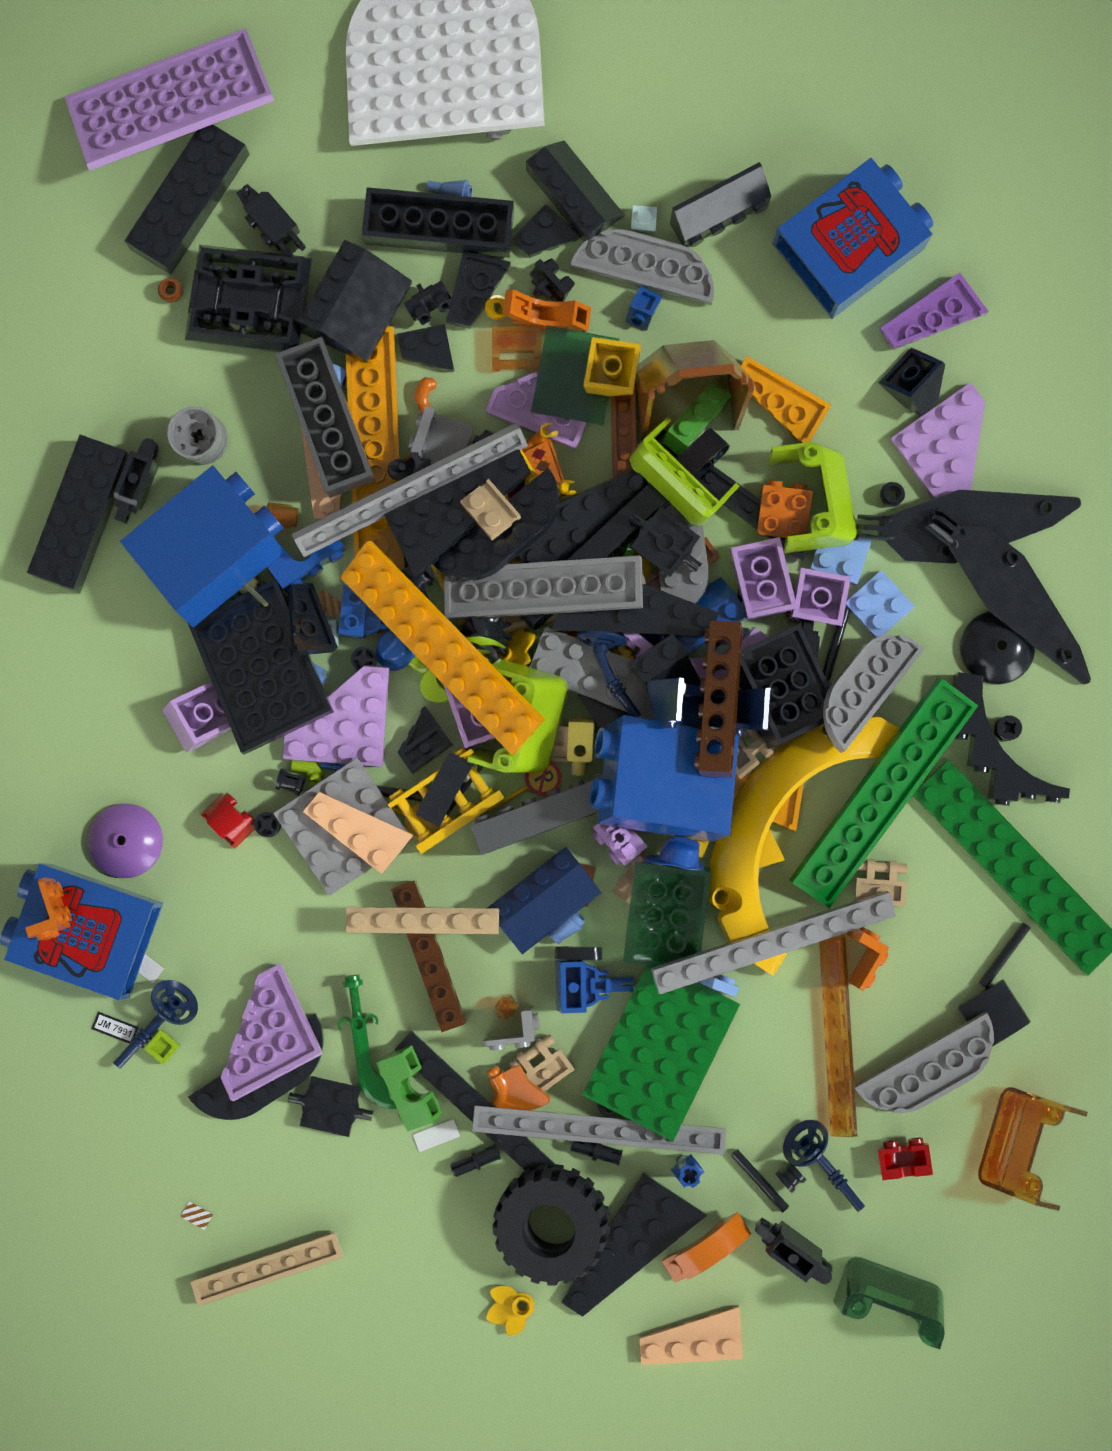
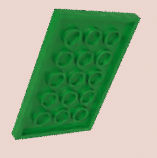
(660, 1053)

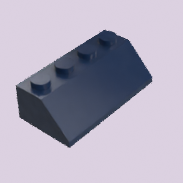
(544, 900)

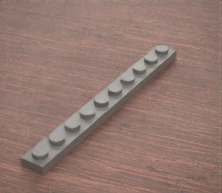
(408, 489)
(773, 942)
(594, 1130)

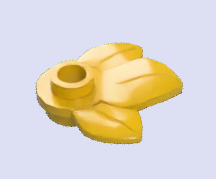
(517, 648)
(506, 1310)

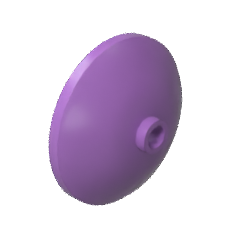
(142, 842)

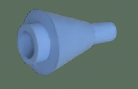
(458, 188)

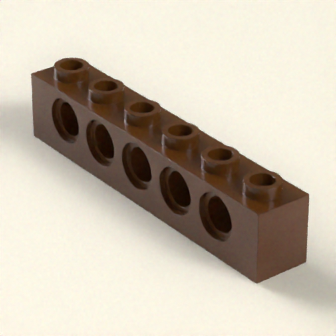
(719, 634)
(431, 964)

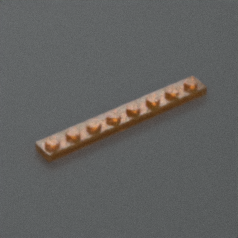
(838, 1037)

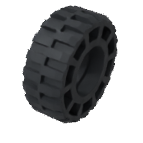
(539, 1258)

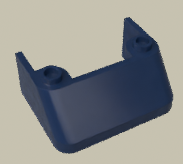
(679, 704)

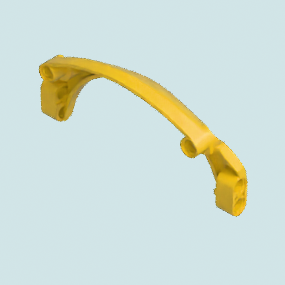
(737, 856)

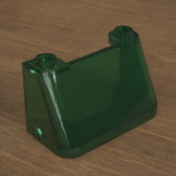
(870, 1283)

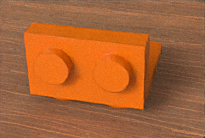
(784, 509)
(57, 912)
(874, 956)

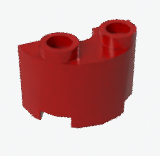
(228, 820)
(905, 1159)

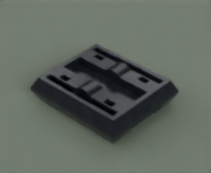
(247, 299)

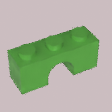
(696, 418)
(413, 1107)

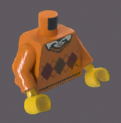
(543, 456)

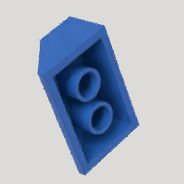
(721, 599)

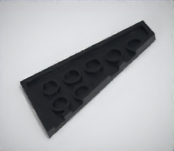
(639, 1232)

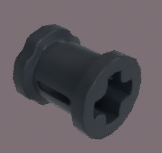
(290, 782)

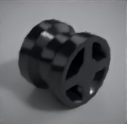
(361, 656)
(1003, 731)
(262, 825)
(790, 1177)

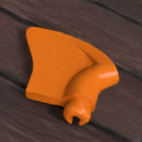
(515, 1090)

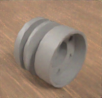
(186, 427)

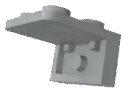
(438, 436)
(530, 1023)

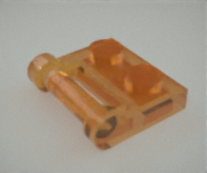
(516, 340)

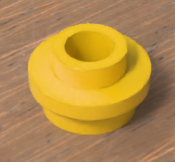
(489, 307)

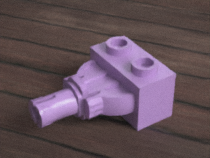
(622, 842)

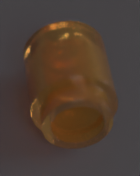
(284, 514)

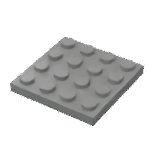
(327, 856)

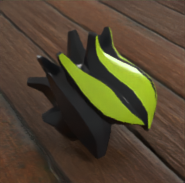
(486, 634)

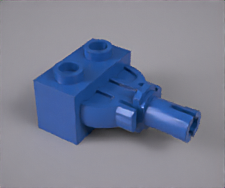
(357, 618)
(580, 986)

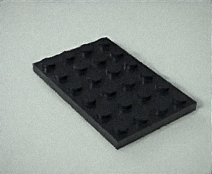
(254, 670)

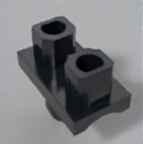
(548, 283)
(428, 300)
(400, 469)

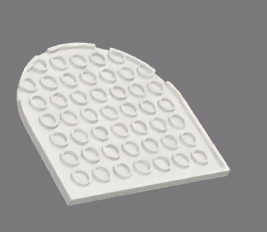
(442, 69)

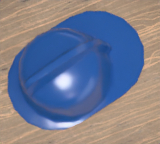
(393, 652)
(678, 852)

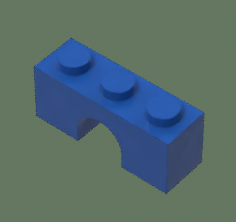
(289, 571)

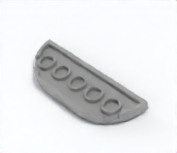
(646, 263)
(685, 581)
(866, 685)
(931, 1069)

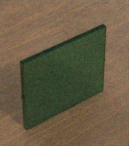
(562, 376)

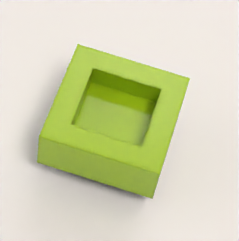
(162, 1047)

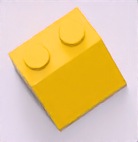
(611, 367)

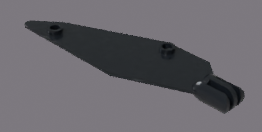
(1005, 513)
(1011, 590)

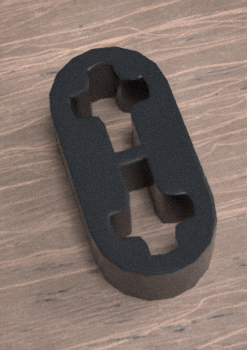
(578, 953)

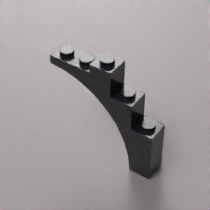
(986, 753)

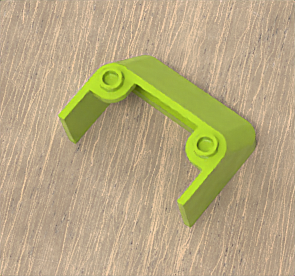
(674, 480)
(836, 525)
(548, 696)

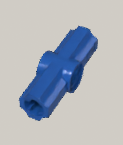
(687, 1171)

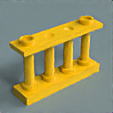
(448, 825)

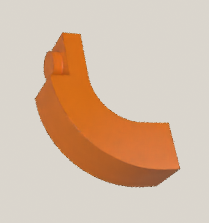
(536, 312)
(707, 1250)

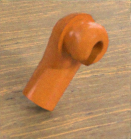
(422, 391)

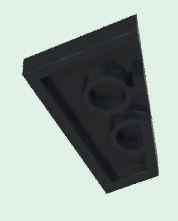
(474, 284)
(308, 622)

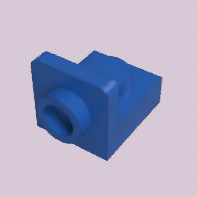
(643, 308)

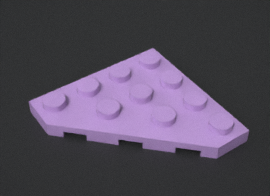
(514, 404)
(944, 443)
(354, 726)
(271, 1036)

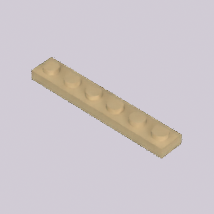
(422, 920)
(266, 1268)

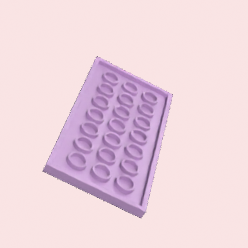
(168, 99)

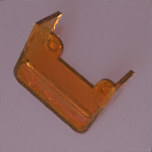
(1015, 1141)

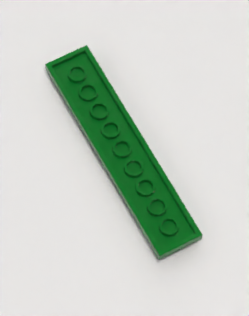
(883, 792)
(1016, 867)

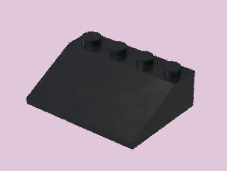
(354, 302)
(795, 683)

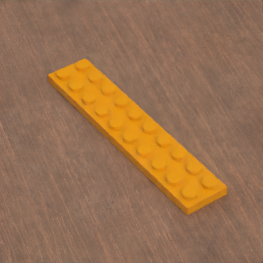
(375, 415)
(442, 648)

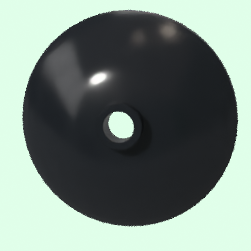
(983, 656)

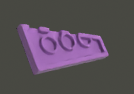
(938, 311)

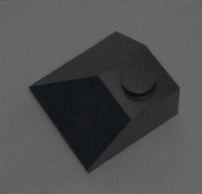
(915, 381)

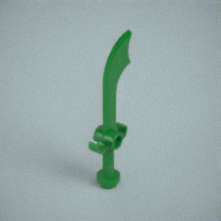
(370, 1082)

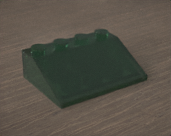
(665, 913)

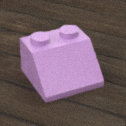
(820, 596)

